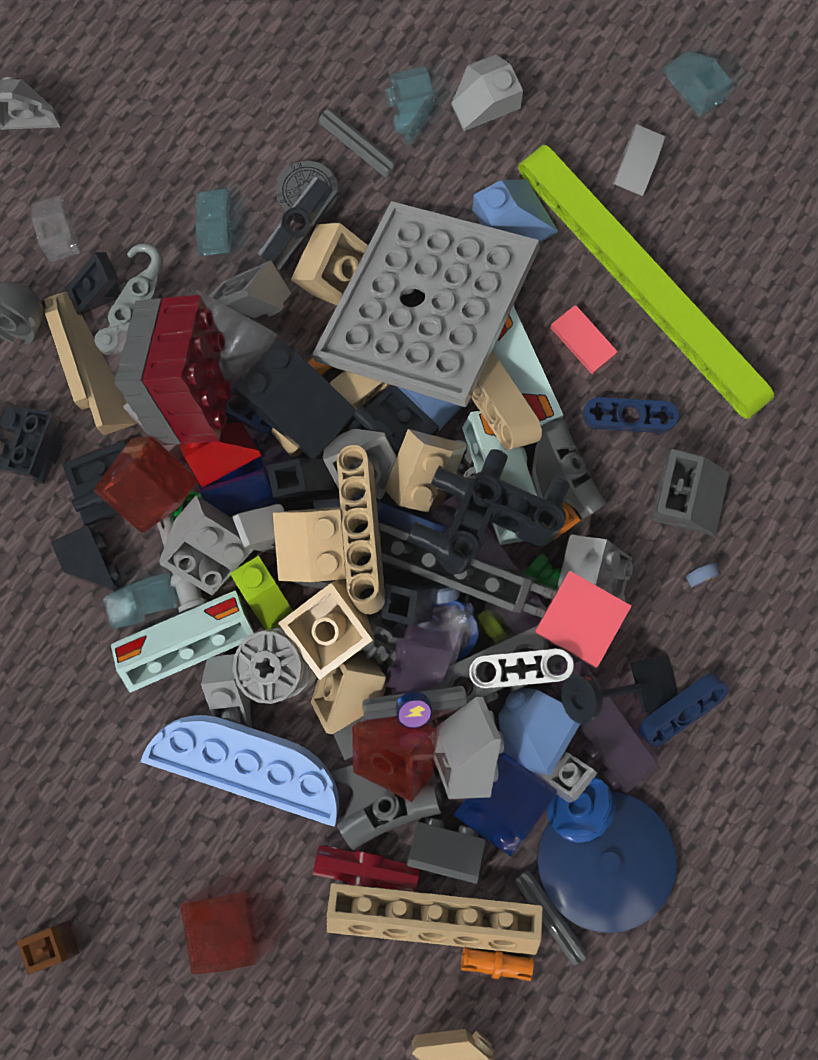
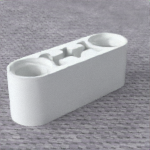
(514, 678)

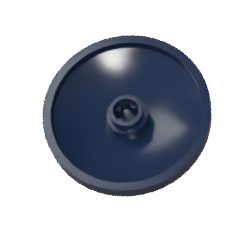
(615, 877)

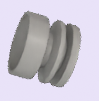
(255, 676)

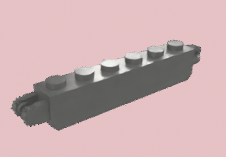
(482, 578)

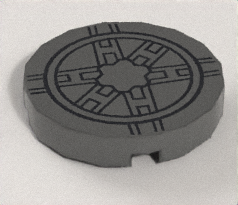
(296, 179)

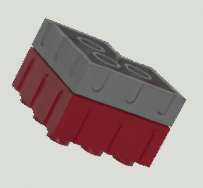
(174, 370)

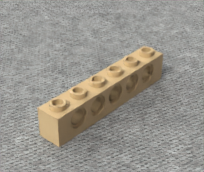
(434, 919)

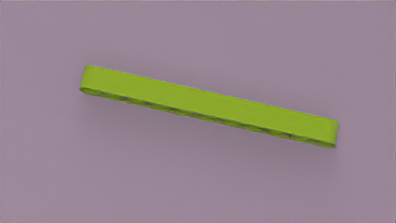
(646, 282)

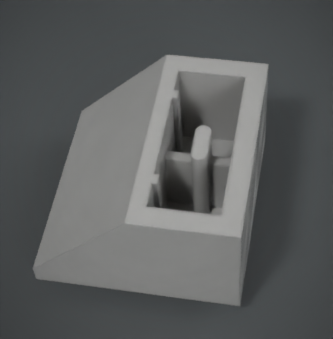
(203, 546)
(598, 563)
(468, 751)

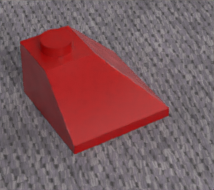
(216, 459)

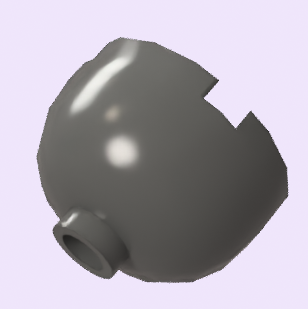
(16, 305)

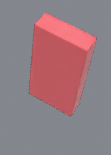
(583, 339)

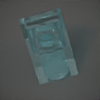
(698, 81)
(413, 101)

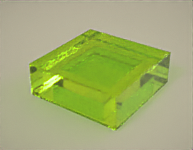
(491, 627)

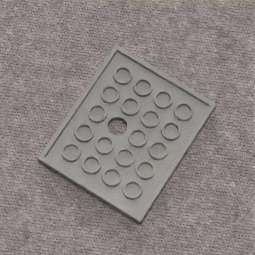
(444, 342)

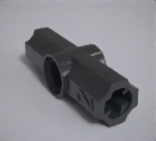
(311, 206)

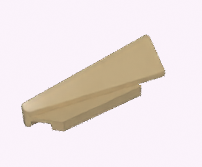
(85, 366)

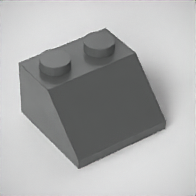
(446, 850)

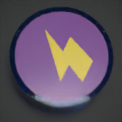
(413, 710)

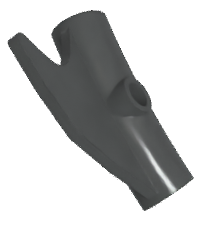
(558, 457)
(368, 813)

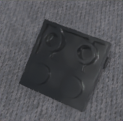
(393, 415)
(30, 442)
(84, 476)

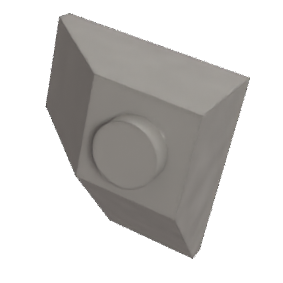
(486, 92)
(24, 107)
(254, 291)
(377, 448)

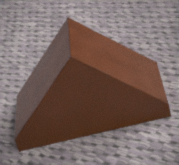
(48, 947)

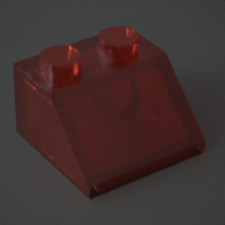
(145, 483)
(394, 755)
(220, 933)

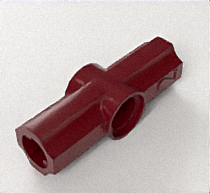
(364, 869)

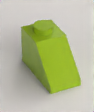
(262, 593)

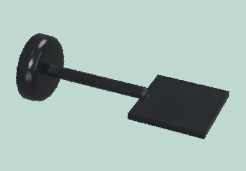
(653, 683)

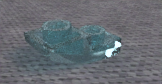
(212, 222)
(140, 598)

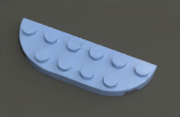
(247, 765)

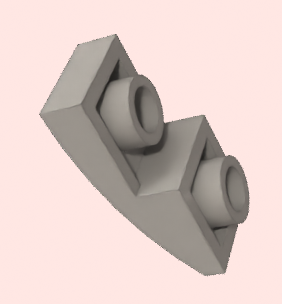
(639, 160)

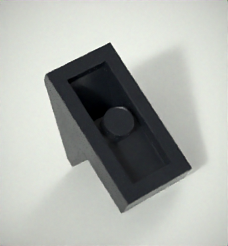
(94, 284)

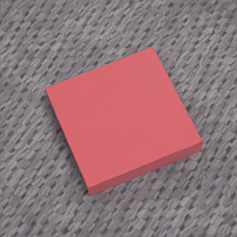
(582, 619)

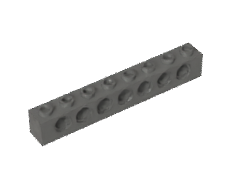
(461, 669)

